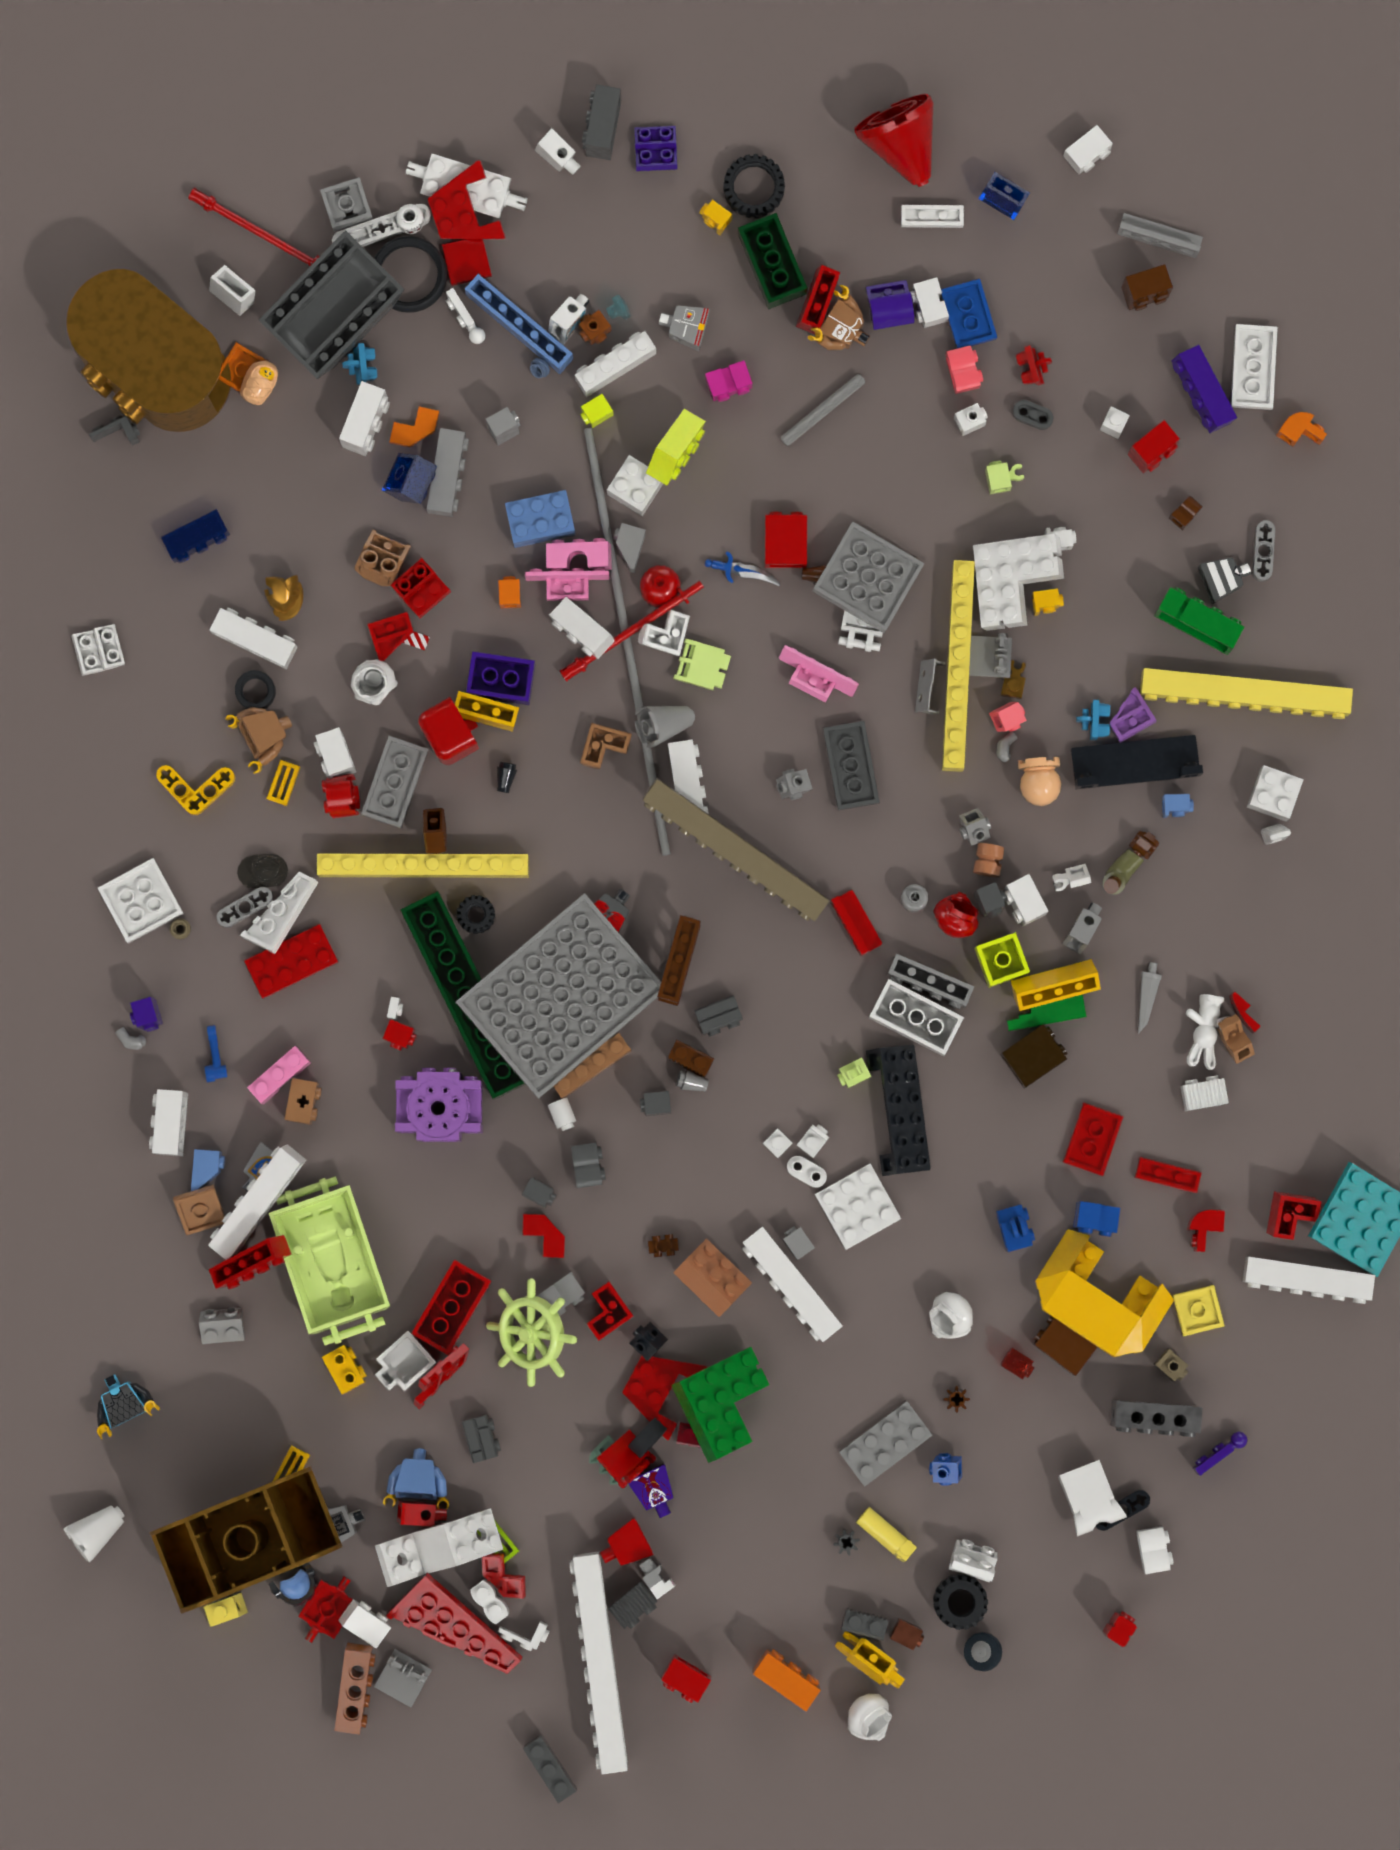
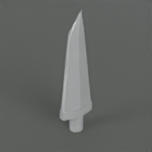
(1149, 986)

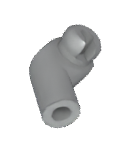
(1003, 746)
(130, 1042)

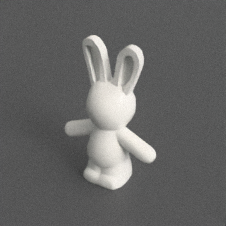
(1205, 1034)

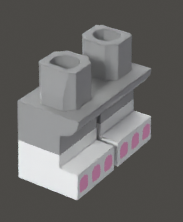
(654, 1579)

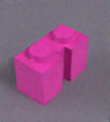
(729, 381)

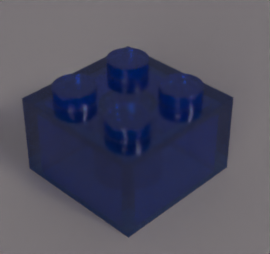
(409, 478)

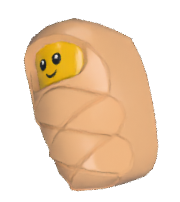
(259, 382)

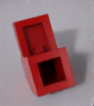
(1202, 1222)

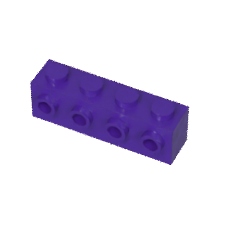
(1203, 389)

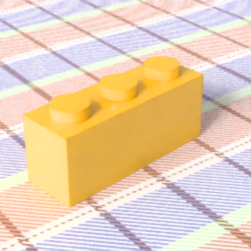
(486, 711)

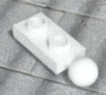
(476, 334)

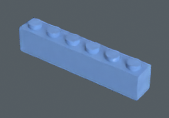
(519, 324)

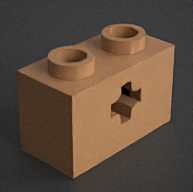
(294, 1110)

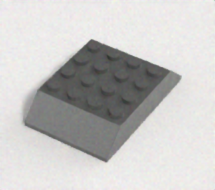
(332, 305)

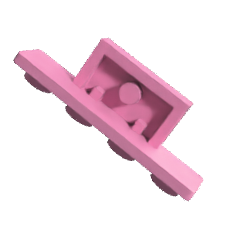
(568, 584)
(815, 677)

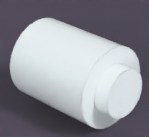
(562, 1114)

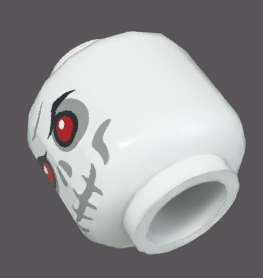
(407, 213)

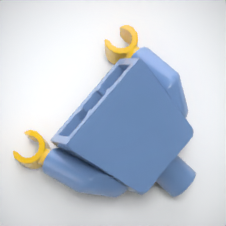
(417, 1480)

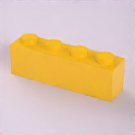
(1055, 985)

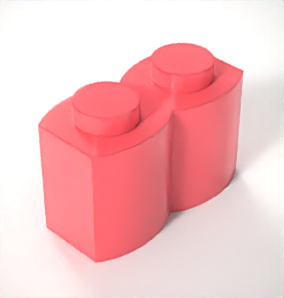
(963, 369)

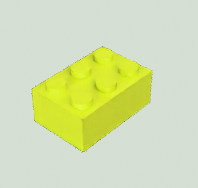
(676, 447)

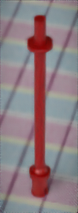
(211, 204)
(580, 664)

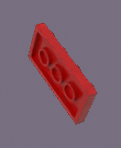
(292, 962)

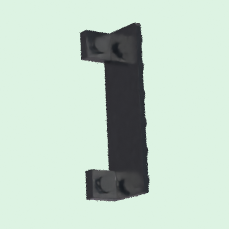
(1135, 762)
(903, 1109)

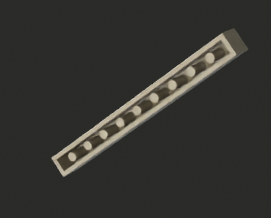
(735, 849)

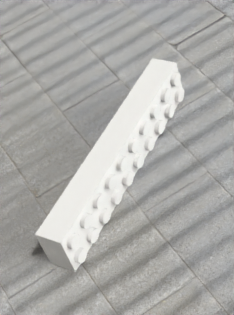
(600, 1663)

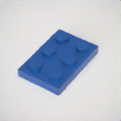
(968, 314)

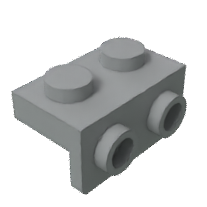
(221, 1325)

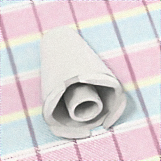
(94, 1531)

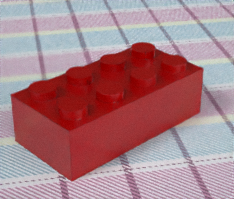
(451, 1307)

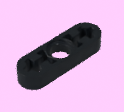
(1138, 1507)

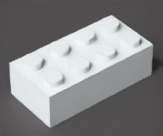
(916, 1017)

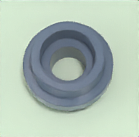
(539, 368)

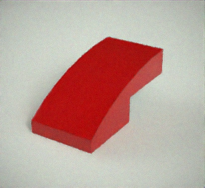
(1240, 1007)

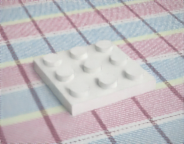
(140, 900)
(858, 1206)

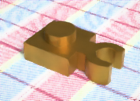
(1015, 684)

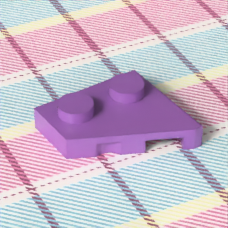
(1132, 717)

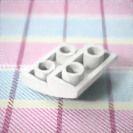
(98, 650)

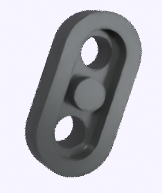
(1033, 414)

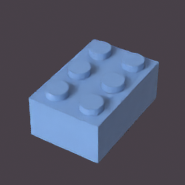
(540, 519)

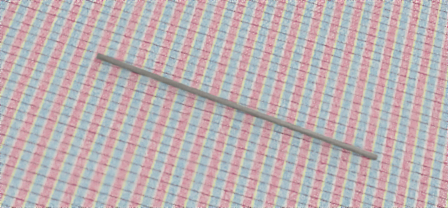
(623, 622)

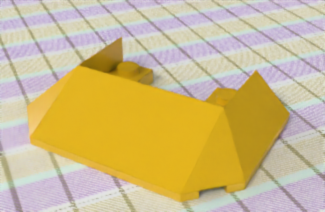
(1089, 1311)

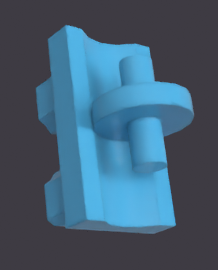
(357, 363)
(1096, 729)

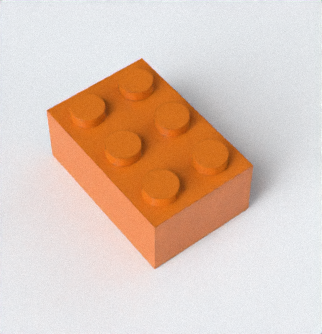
(787, 1679)

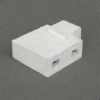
(403, 1363)

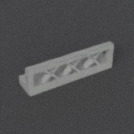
(1160, 235)

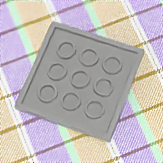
(868, 577)

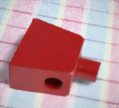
(410, 1513)
(627, 1544)

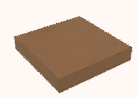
(199, 1209)

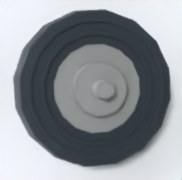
(983, 1651)

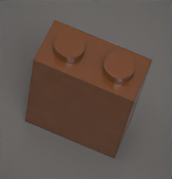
(1064, 1346)

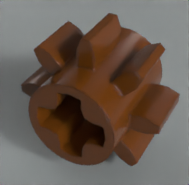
(960, 1403)

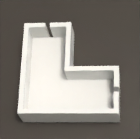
(1004, 569)

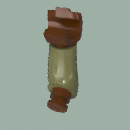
(1125, 866)

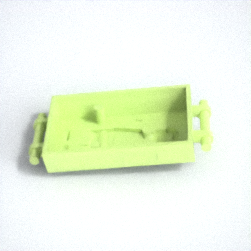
(330, 1260)

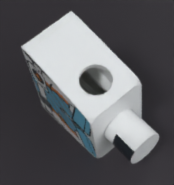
(567, 318)

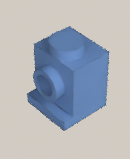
(1176, 805)

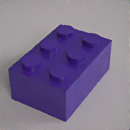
(501, 678)

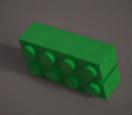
(1199, 620)

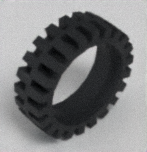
(760, 162)

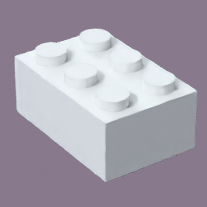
(364, 419)
(169, 1122)

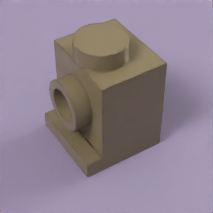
(1163, 1364)

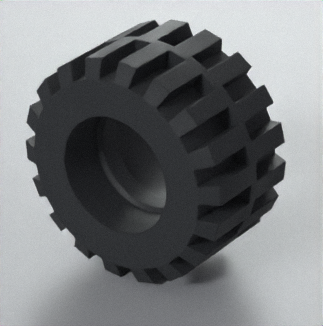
(979, 1602)

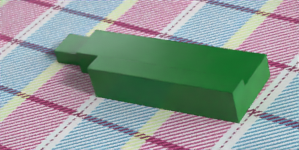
(1050, 1013)

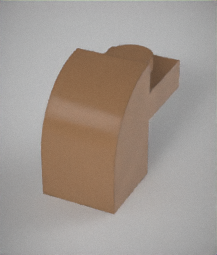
(1235, 1039)

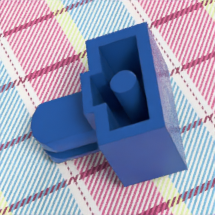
(1015, 1228)

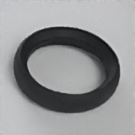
(434, 295)

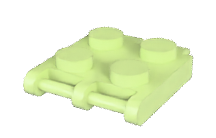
(703, 665)

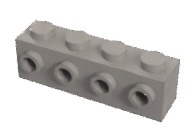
(930, 980)

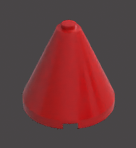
(902, 137)

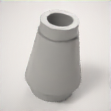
(690, 1081)

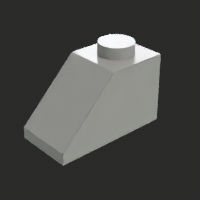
(629, 544)

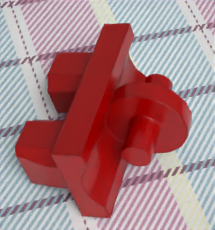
(1030, 357)

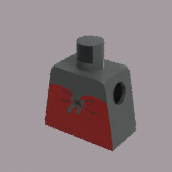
(613, 908)

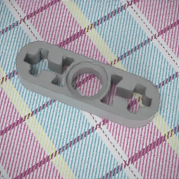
(1257, 565)
(234, 920)

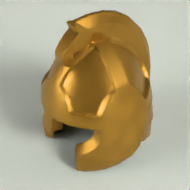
(286, 596)

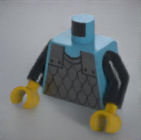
(122, 1404)

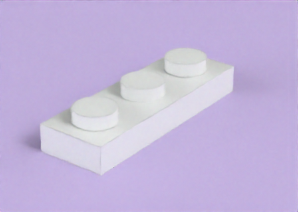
(932, 216)

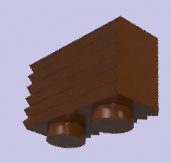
(434, 830)
(690, 1058)

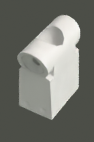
(1090, 1497)

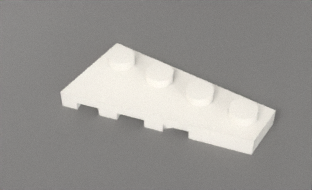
(274, 924)

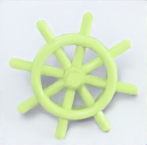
(531, 1332)

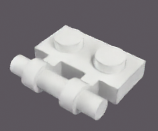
(854, 625)

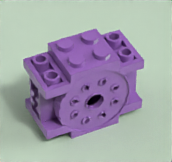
(418, 1097)

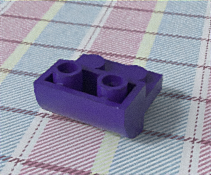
(890, 304)

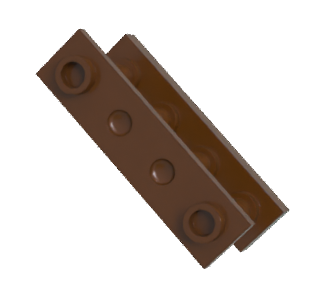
(679, 960)

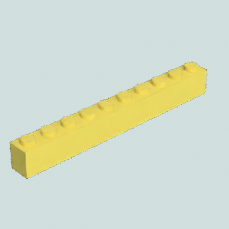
(958, 666)
(1246, 692)
(424, 865)

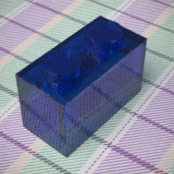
(1004, 195)

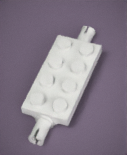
(486, 195)

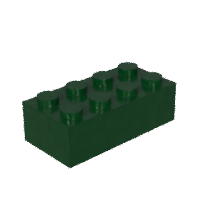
(772, 261)

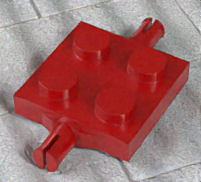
(326, 1608)

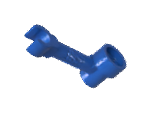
(214, 1071)

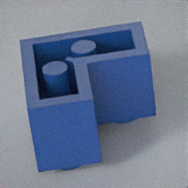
(1097, 1218)

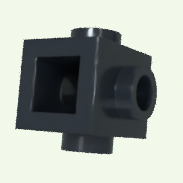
(647, 1340)

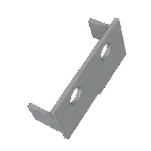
(925, 685)

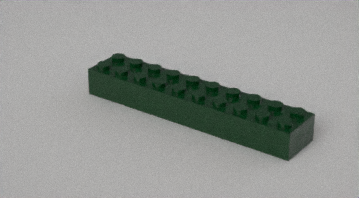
(455, 976)

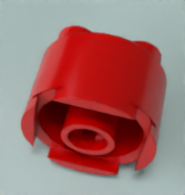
(341, 796)

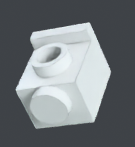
(1067, 537)

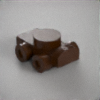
(666, 1245)

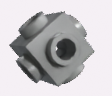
(793, 784)
(974, 827)

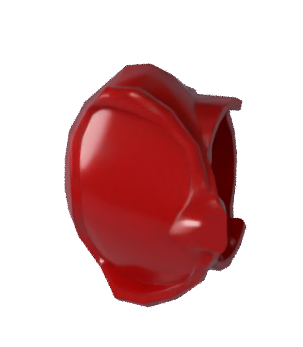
(956, 916)

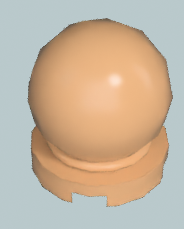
(1040, 782)

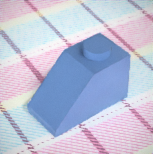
(206, 1167)

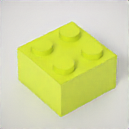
(1002, 960)

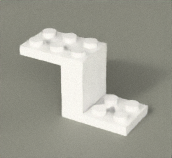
(439, 1547)

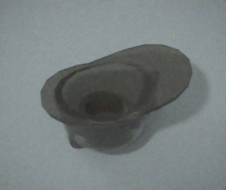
(262, 871)

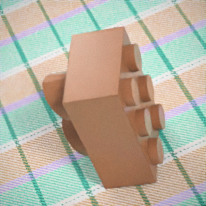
(712, 1277)

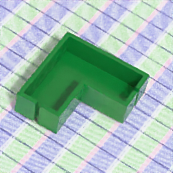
(710, 1400)

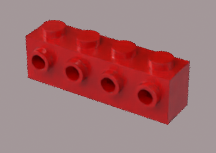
(250, 1261)

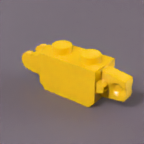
(870, 1660)

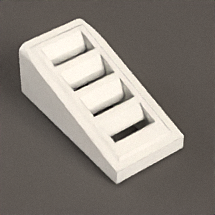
(1275, 833)

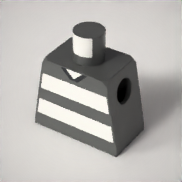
(1222, 577)

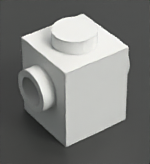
(968, 425)

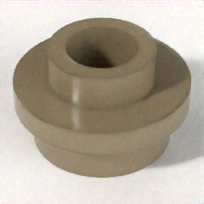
(173, 928)

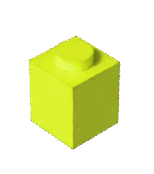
(596, 411)

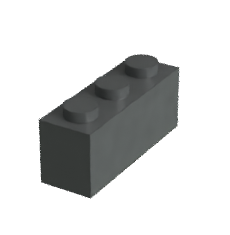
(549, 1768)

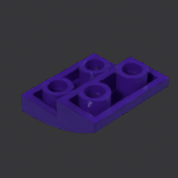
(655, 148)

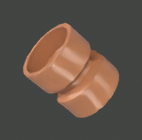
(988, 860)

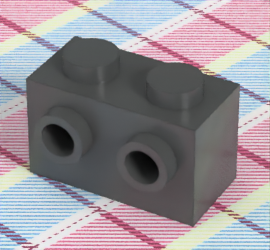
(990, 900)

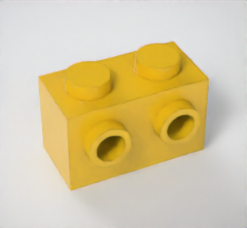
(344, 1368)

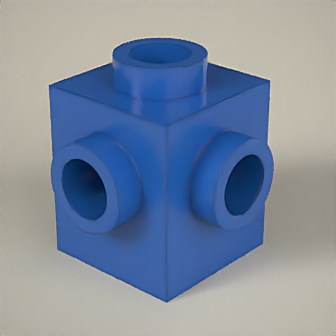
(946, 1469)

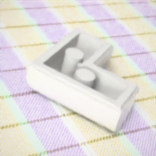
(667, 639)

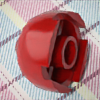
(659, 585)

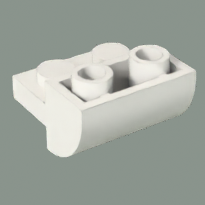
(973, 1560)

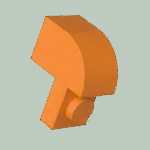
(1300, 424)

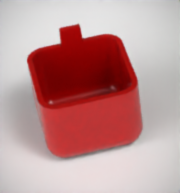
(448, 732)

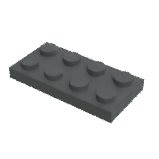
(851, 765)

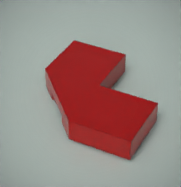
(541, 1226)
(494, 1571)

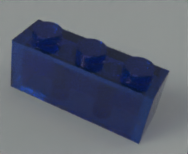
(195, 536)

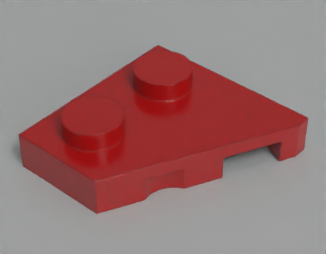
(390, 634)

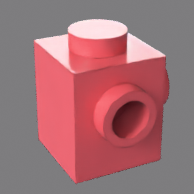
(1008, 717)

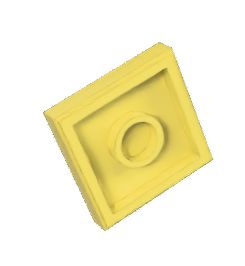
(1198, 1310)

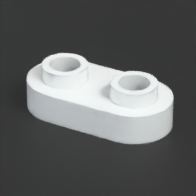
(806, 1172)

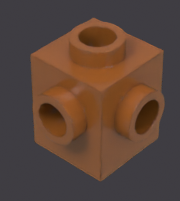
(595, 321)

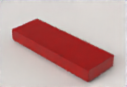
(1168, 1175)

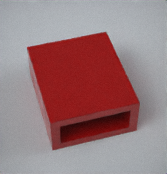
(785, 540)

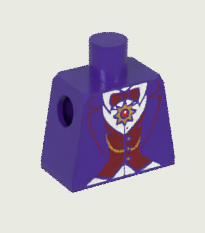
(654, 1490)

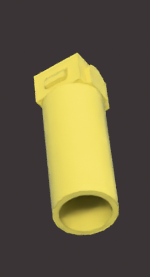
(886, 1534)

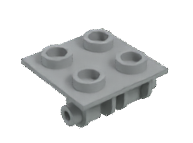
(990, 656)
(403, 1678)

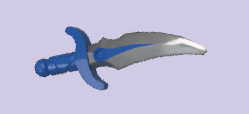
(740, 569)

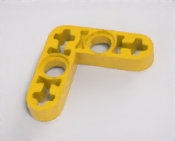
(190, 795)

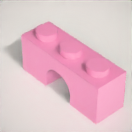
(560, 553)
(278, 1074)

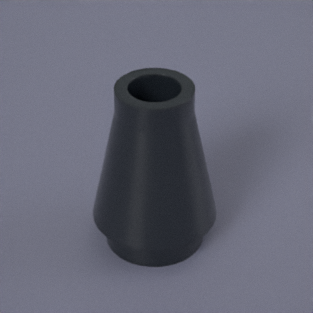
(505, 776)

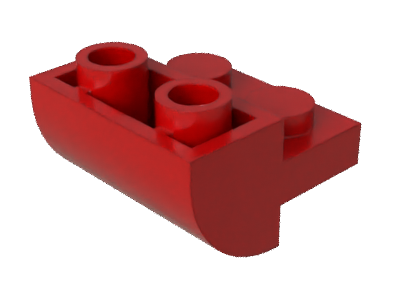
(420, 588)

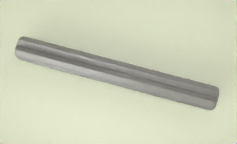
(822, 410)

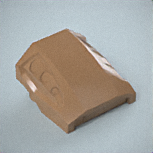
(381, 559)

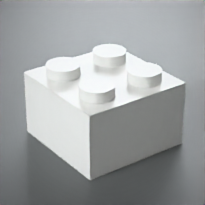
(634, 486)
(335, 752)
(1275, 793)
(1025, 900)

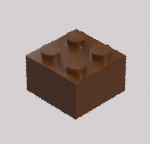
(1147, 288)

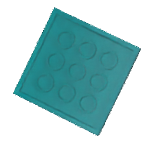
(1360, 1220)

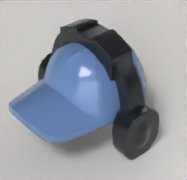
(296, 1589)

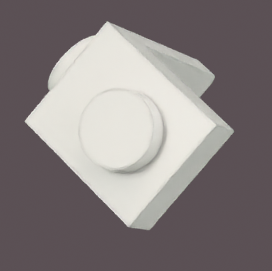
(540, 1635)

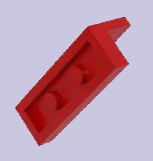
(856, 922)

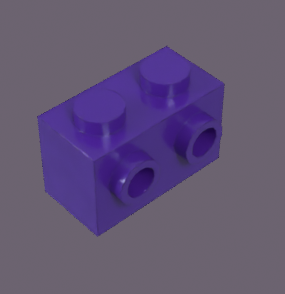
(146, 1014)

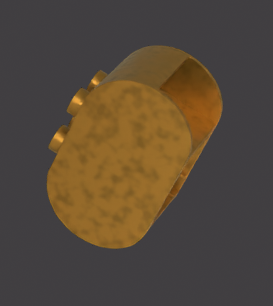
(146, 352)
(246, 1540)

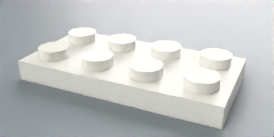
(1254, 367)

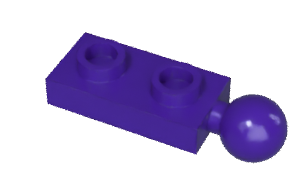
(1220, 1451)

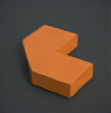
(409, 435)

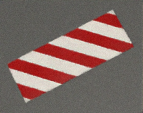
(417, 640)

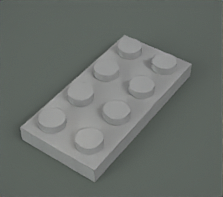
(394, 782)
(885, 1443)

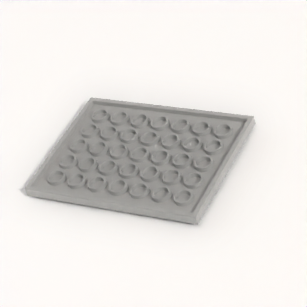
(560, 996)

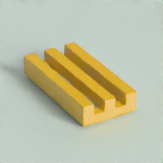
(291, 785)
(299, 1453)

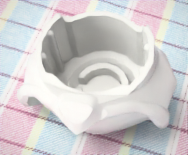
(373, 681)
(951, 1316)
(869, 1717)

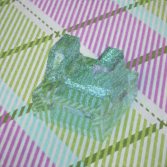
(619, 308)

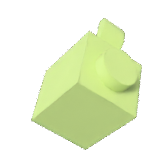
(1000, 477)
(853, 1073)

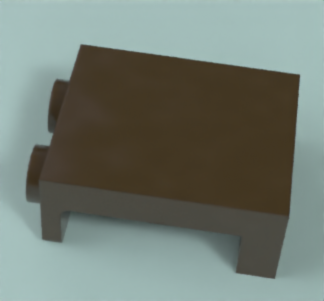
(1034, 1055)

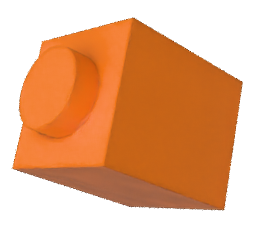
(509, 592)

